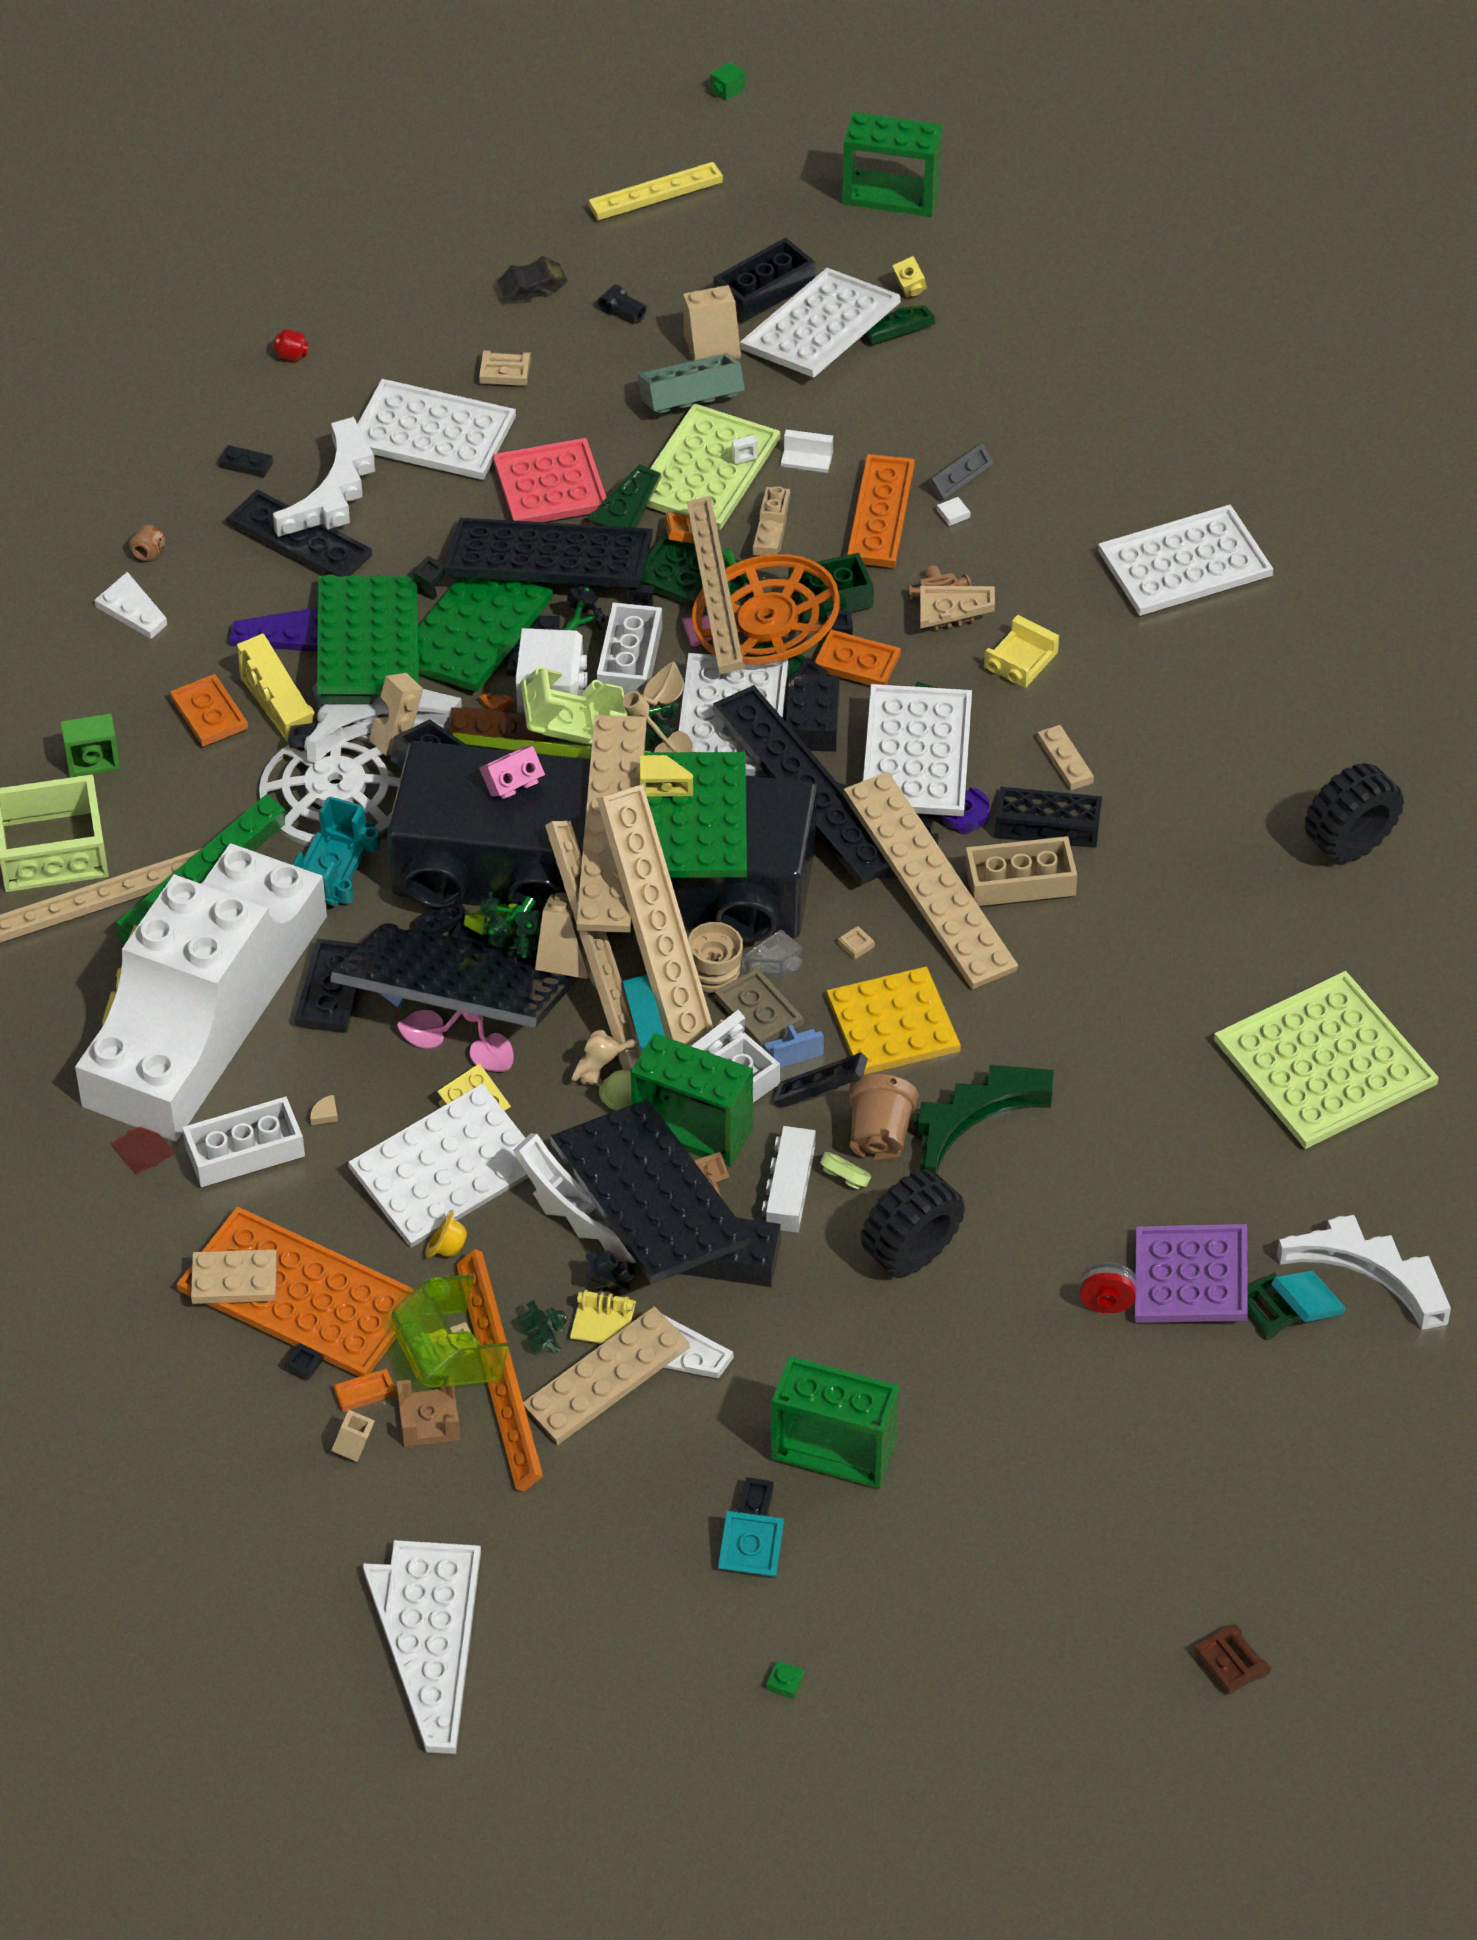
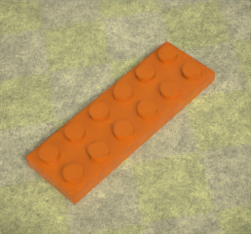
(881, 509)

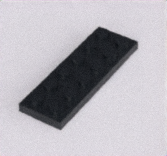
(316, 547)

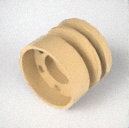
(716, 954)

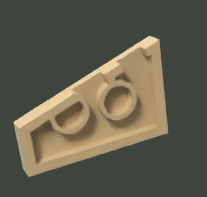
(953, 603)

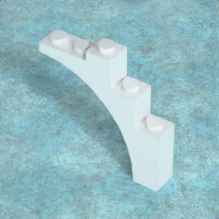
(342, 484)
(347, 721)
(564, 1196)
(1377, 1258)

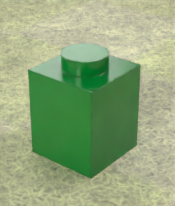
(727, 81)

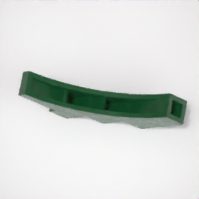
(1002, 1091)

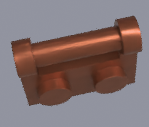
(1226, 1664)

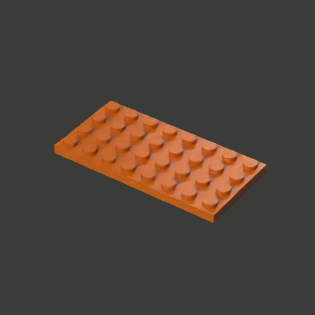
(319, 1295)

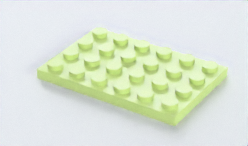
(701, 464)

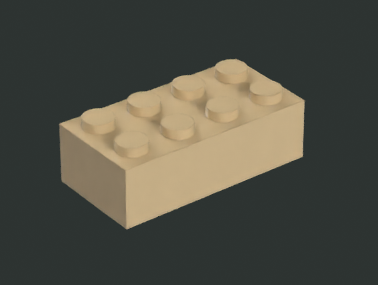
(1021, 871)

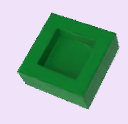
(785, 1680)

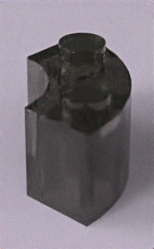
(532, 280)

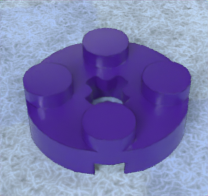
(974, 817)

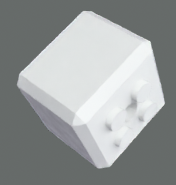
(553, 651)

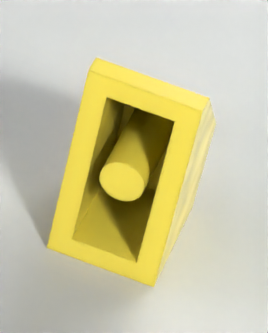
(664, 777)

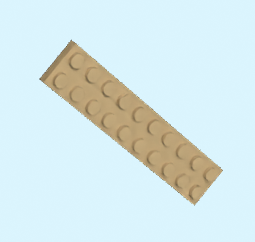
(613, 767)
(930, 880)
(655, 914)

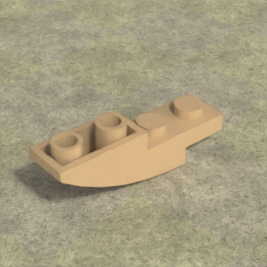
(772, 521)

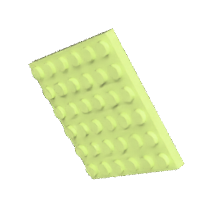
(1325, 1059)

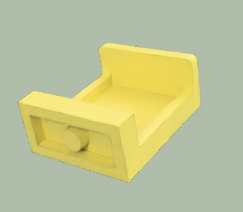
(1022, 652)

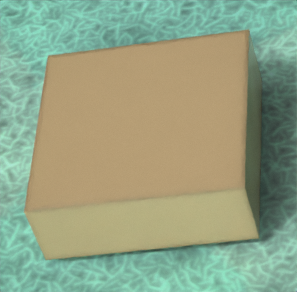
(856, 942)

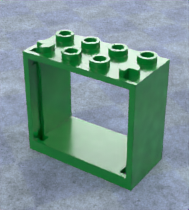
(827, 1419)

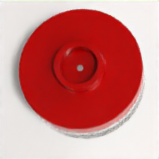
(1108, 1287)

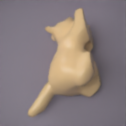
(599, 1051)

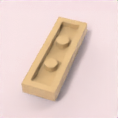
(1065, 757)

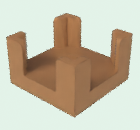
(428, 1415)

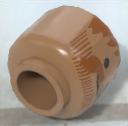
(147, 542)

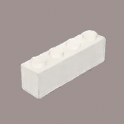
(790, 1178)

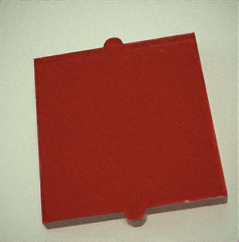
(142, 1149)

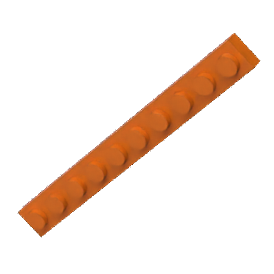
(504, 1393)

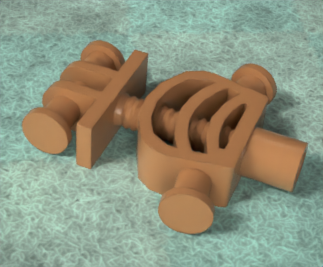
(935, 578)

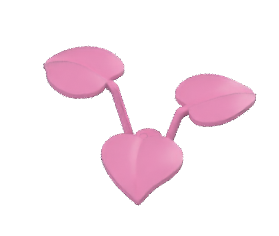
(425, 1031)

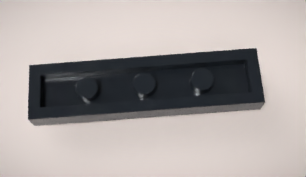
(821, 1080)

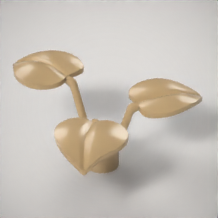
(662, 688)

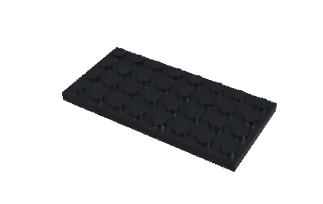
(548, 552)
(650, 1191)

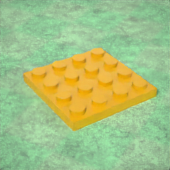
(894, 1020)

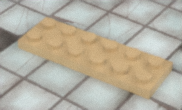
(606, 1375)

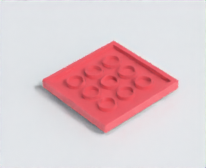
(550, 481)

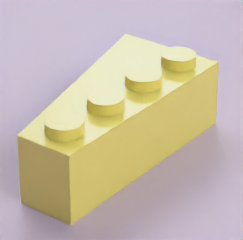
(272, 685)

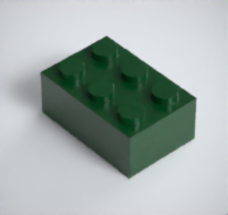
(852, 582)

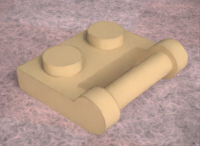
(505, 368)

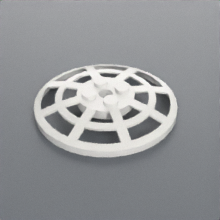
(318, 788)

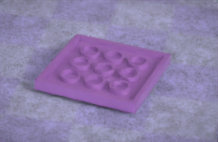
(1191, 1273)

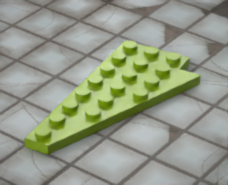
(510, 744)

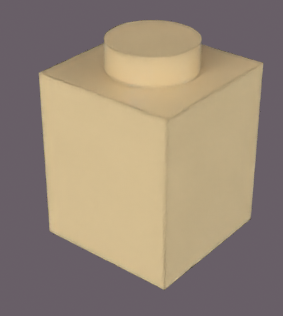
(353, 1435)

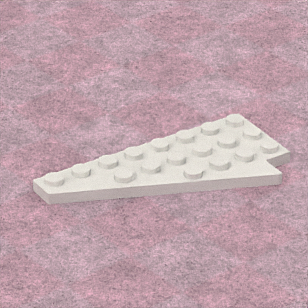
(427, 1620)

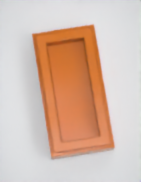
(678, 527)
(364, 1390)

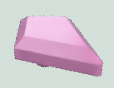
(688, 626)

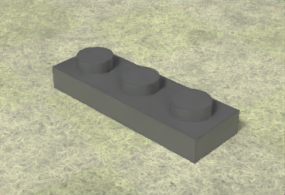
(960, 471)

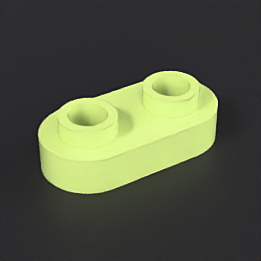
(837, 1166)

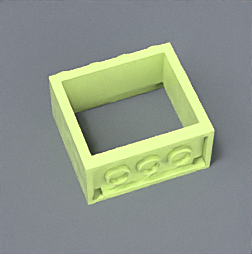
(55, 861)

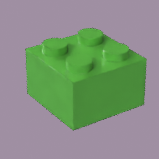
(90, 745)

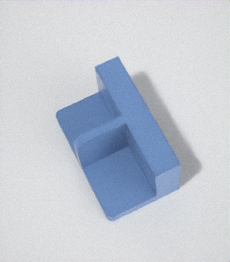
(796, 1046)

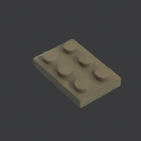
(762, 1005)

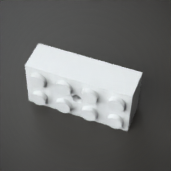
(630, 646)
(243, 1141)

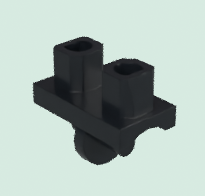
(607, 1273)

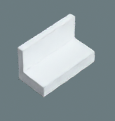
(807, 451)

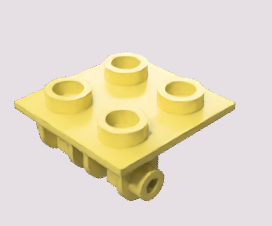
(469, 1081)
(601, 1316)

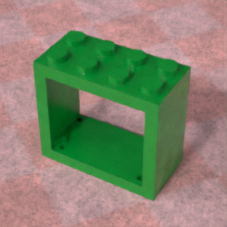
(894, 138)
(703, 1077)

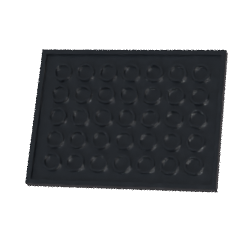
(453, 975)

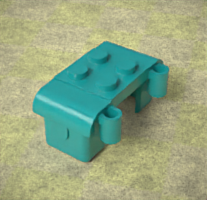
(339, 848)

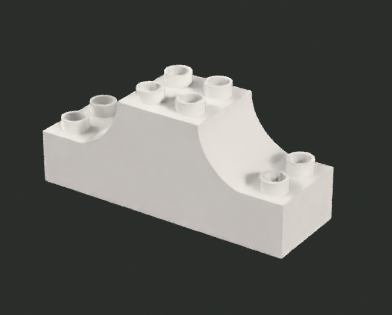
(197, 986)

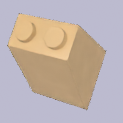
(711, 323)
(559, 941)

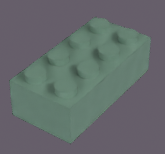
(691, 382)

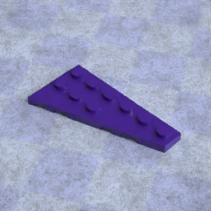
(284, 631)

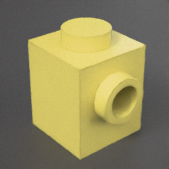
(909, 277)

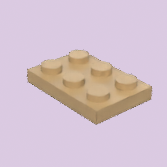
(234, 1276)

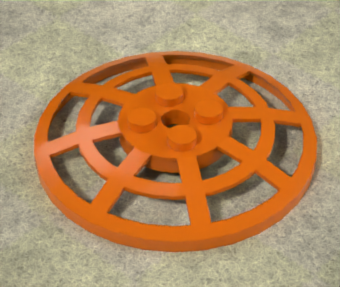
(779, 605)

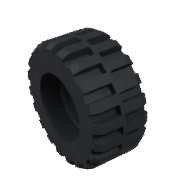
(1354, 812)
(912, 1223)

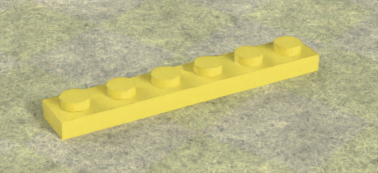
(655, 191)

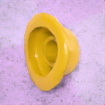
(447, 1238)

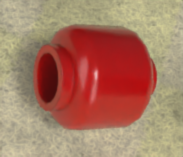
(290, 345)

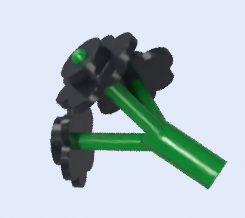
(583, 600)

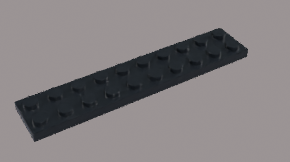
(786, 757)

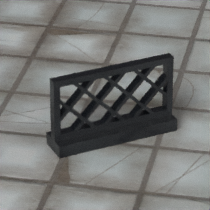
(1027, 827)

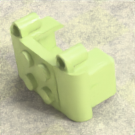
(564, 713)

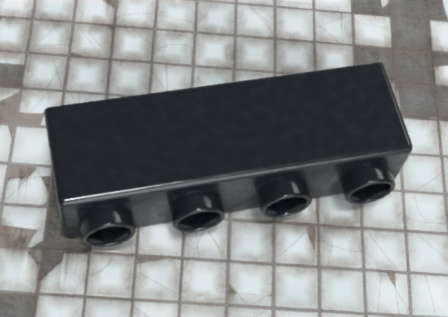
(461, 843)

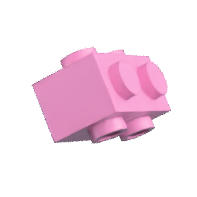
(512, 771)

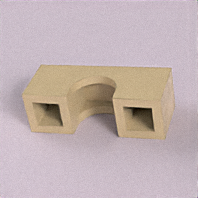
(403, 699)

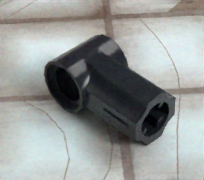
(618, 301)

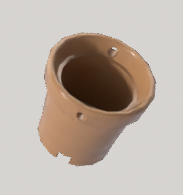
(881, 1115)

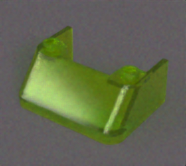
(430, 1345)

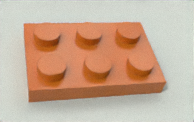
(858, 658)
(209, 710)

